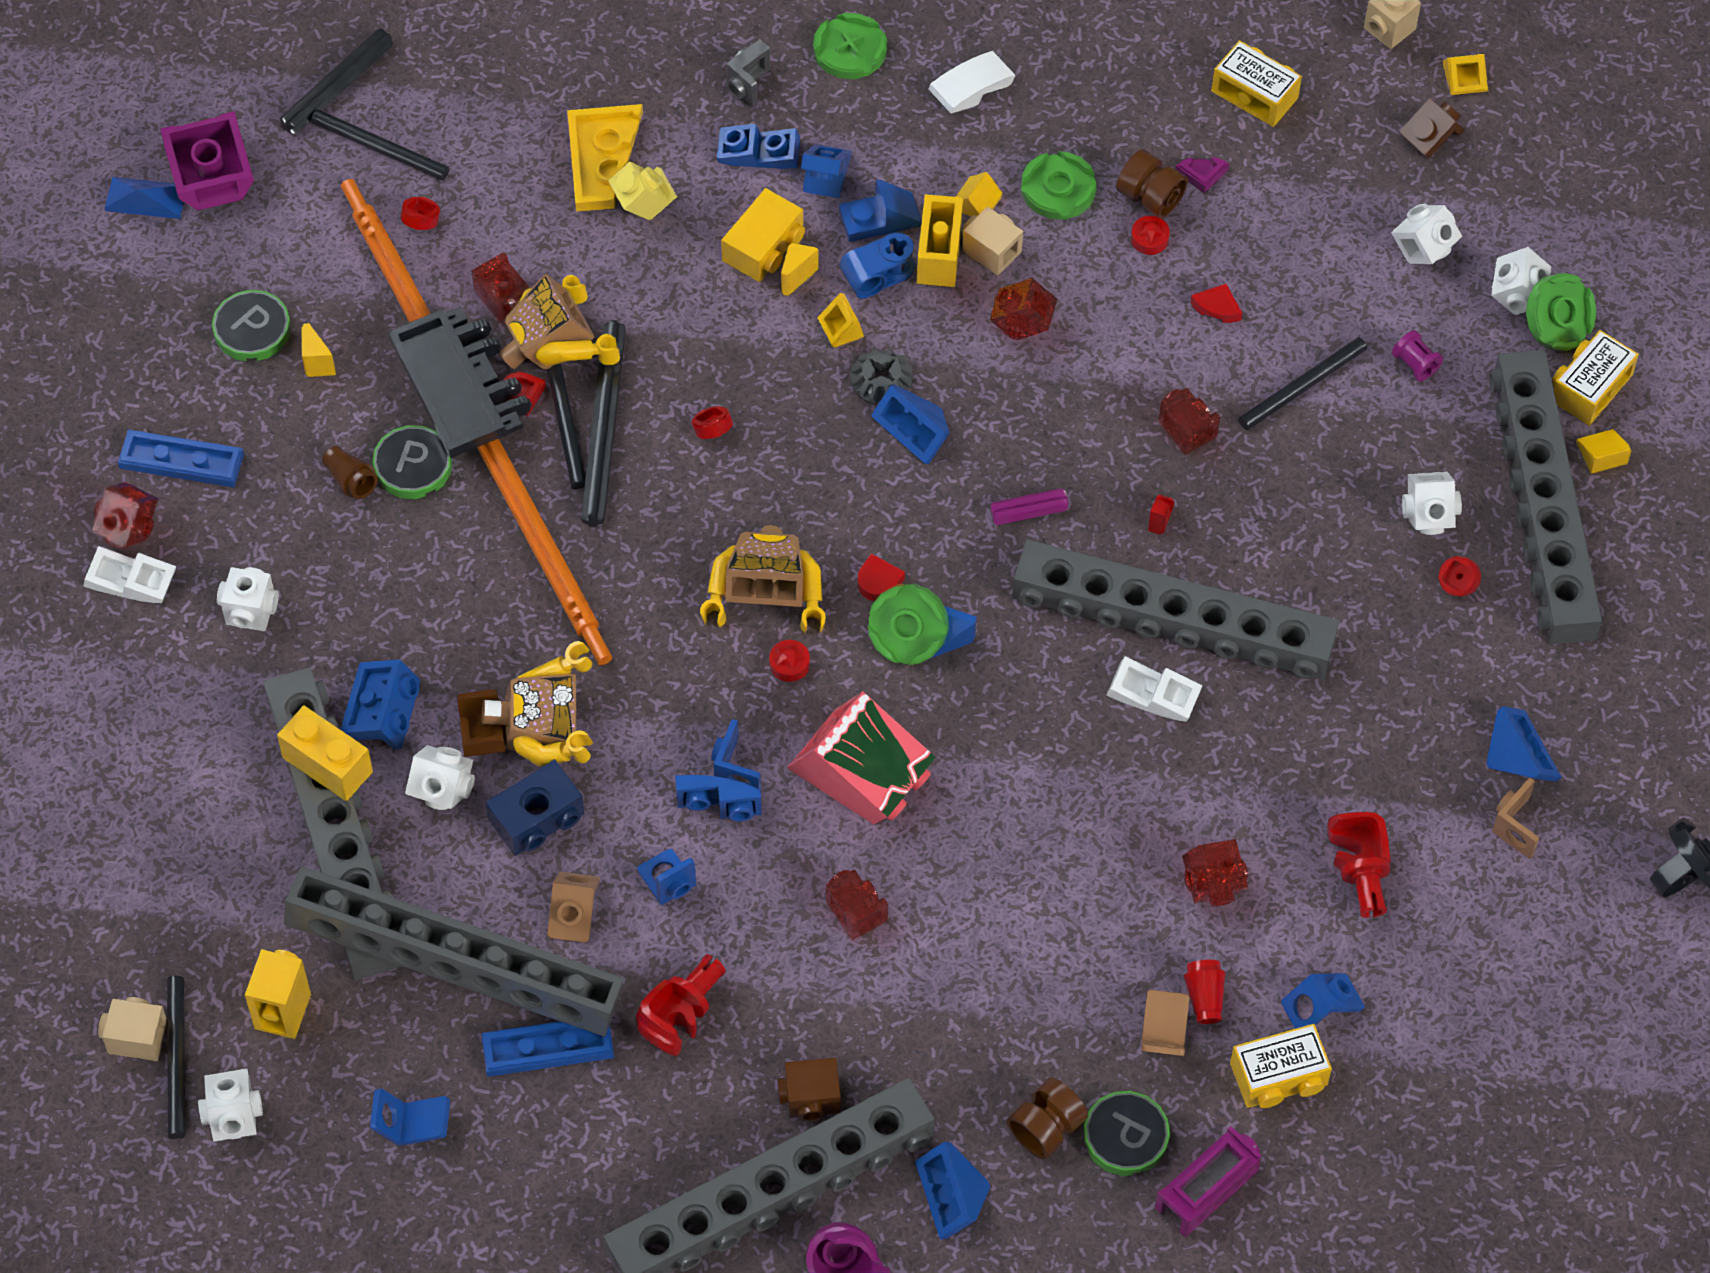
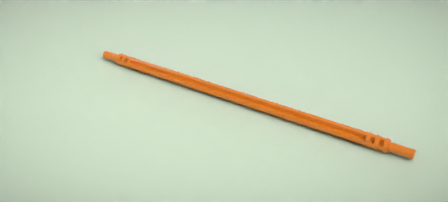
(493, 452)

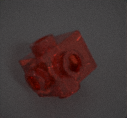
(1023, 309)
(124, 515)
(1215, 872)

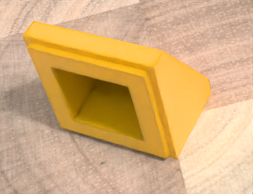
(1466, 74)
(799, 265)
(315, 354)
(1604, 450)

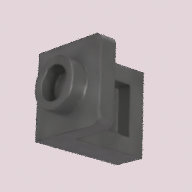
(745, 69)

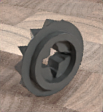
(874, 389)

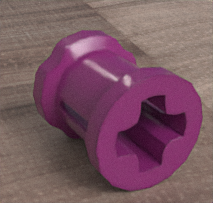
(1417, 355)

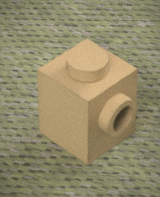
(1391, 19)
(992, 240)
(133, 1028)

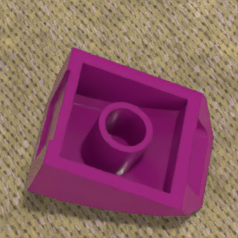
(208, 161)

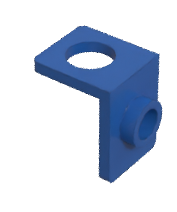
(721, 756)
(673, 882)
(1328, 993)
(412, 1120)

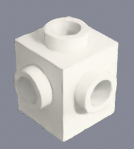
(1427, 234)
(1516, 277)
(1431, 502)
(247, 598)
(440, 777)
(230, 1105)

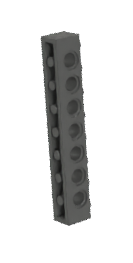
(1530, 375)
(1164, 593)
(286, 697)
(452, 951)
(896, 1106)

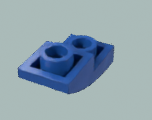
(751, 148)
(734, 798)

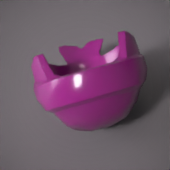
(844, 1248)

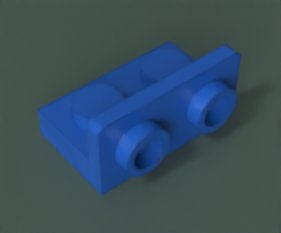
(381, 702)

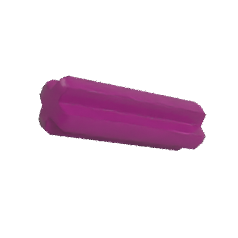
(1029, 506)

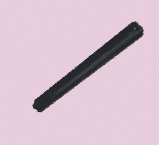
(602, 432)

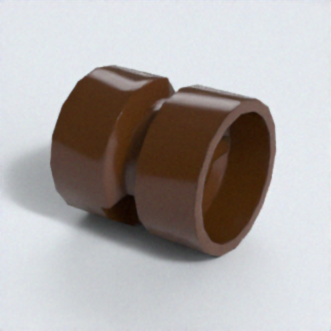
(1148, 181)
(1042, 1123)

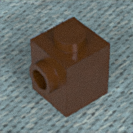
(810, 1088)

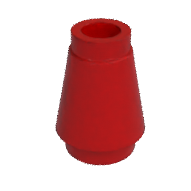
(1206, 990)

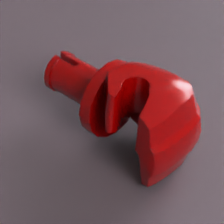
(1367, 838)
(675, 1003)

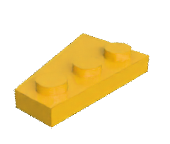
(599, 149)

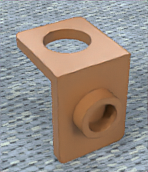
(1504, 821)
(572, 906)
(1165, 1022)

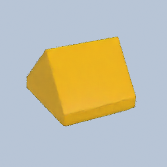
(979, 193)
(840, 322)

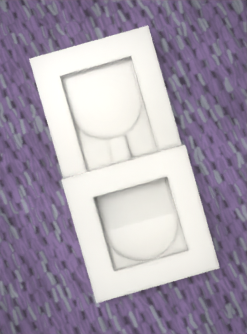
(968, 82)
(136, 579)
(1161, 694)

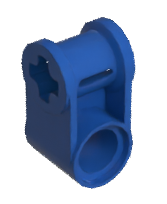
(876, 267)

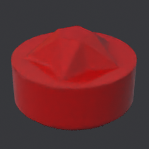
(420, 213)
(1150, 235)
(712, 422)
(1459, 576)
(789, 660)

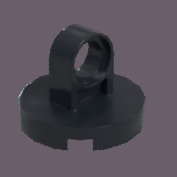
(1687, 865)

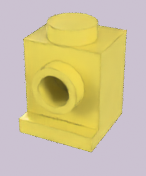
(642, 190)

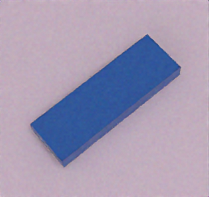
(181, 458)
(542, 1047)

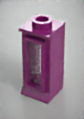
(1210, 1179)

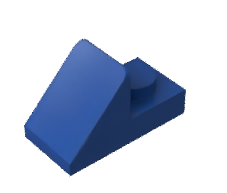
(825, 170)
(887, 212)

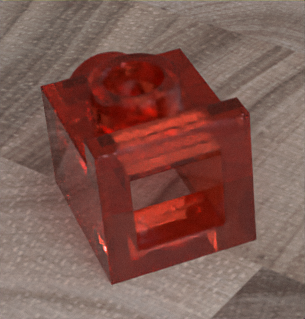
(498, 285)
(1187, 420)
(855, 903)

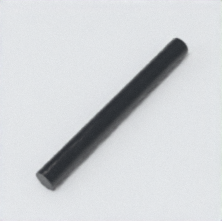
(380, 144)
(1302, 383)
(566, 426)
(176, 1057)

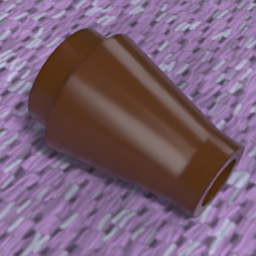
(352, 474)

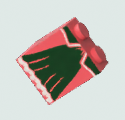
(864, 760)

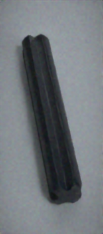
(336, 81)

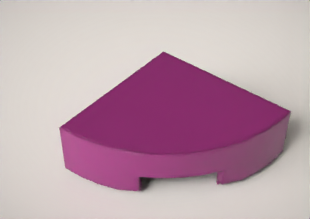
(1203, 172)

